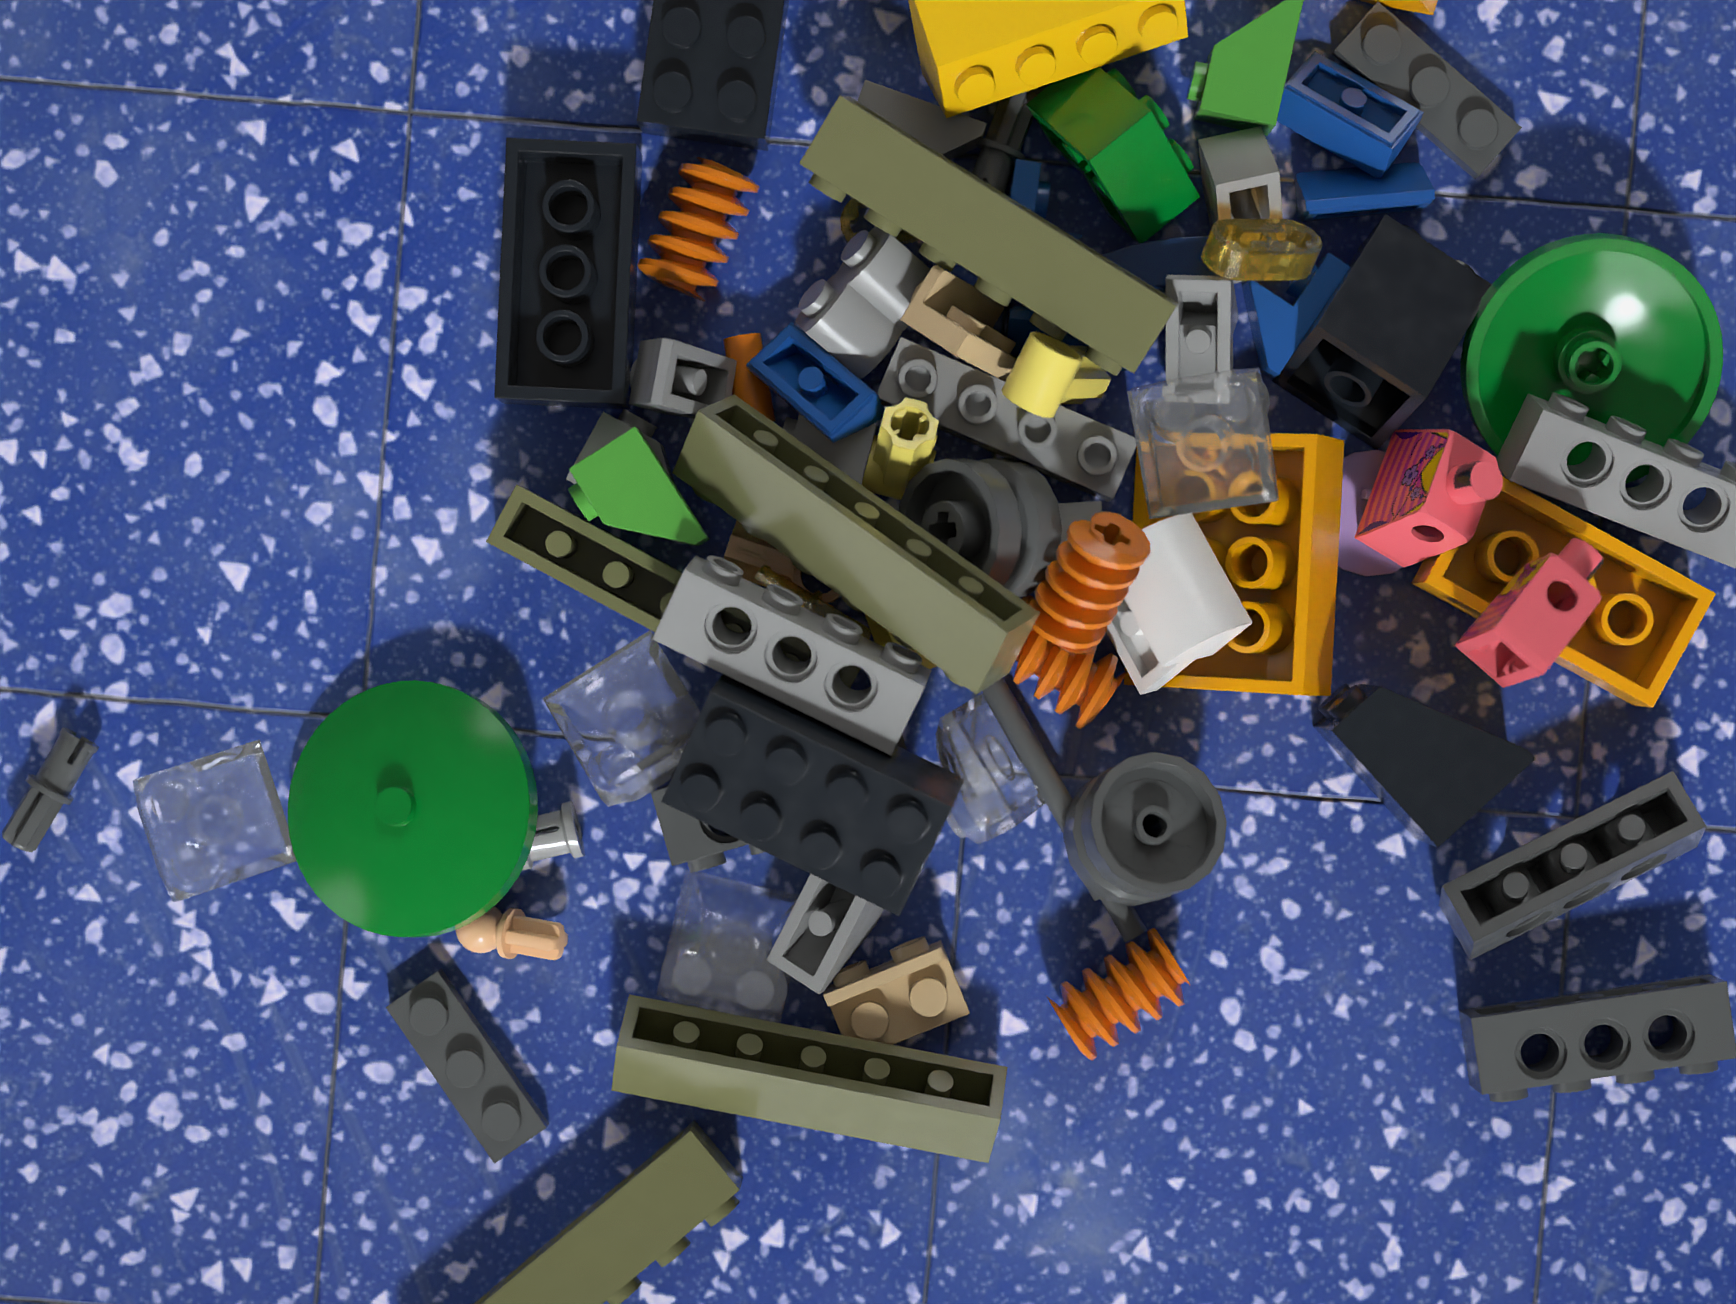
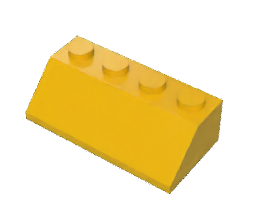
(1006, 47)

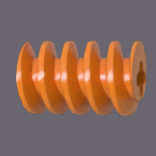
(697, 226)
(1089, 581)
(1071, 674)
(1120, 994)

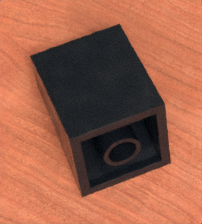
(1384, 333)
(1417, 759)

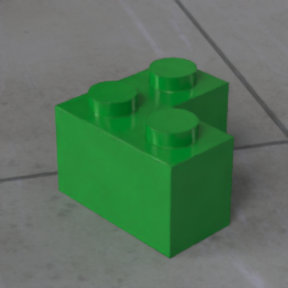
(1118, 148)

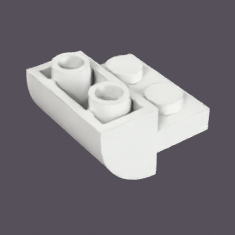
(1175, 606)

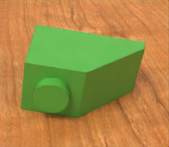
(1247, 72)
(633, 491)

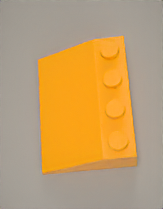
(1282, 570)

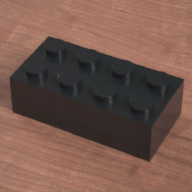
(713, 70)
(568, 273)
(812, 794)

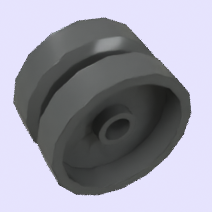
(990, 514)
(1145, 829)

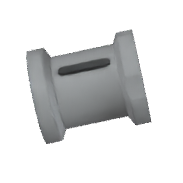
(557, 835)

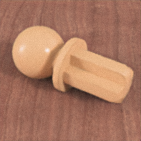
(514, 935)

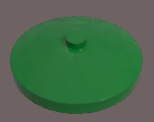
(1601, 326)
(412, 809)

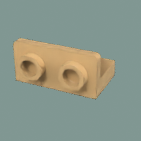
(961, 321)
(898, 996)

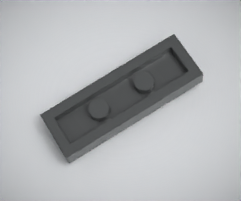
(1455, 111)
(467, 1066)

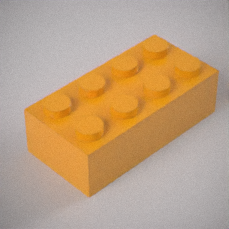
(1632, 633)

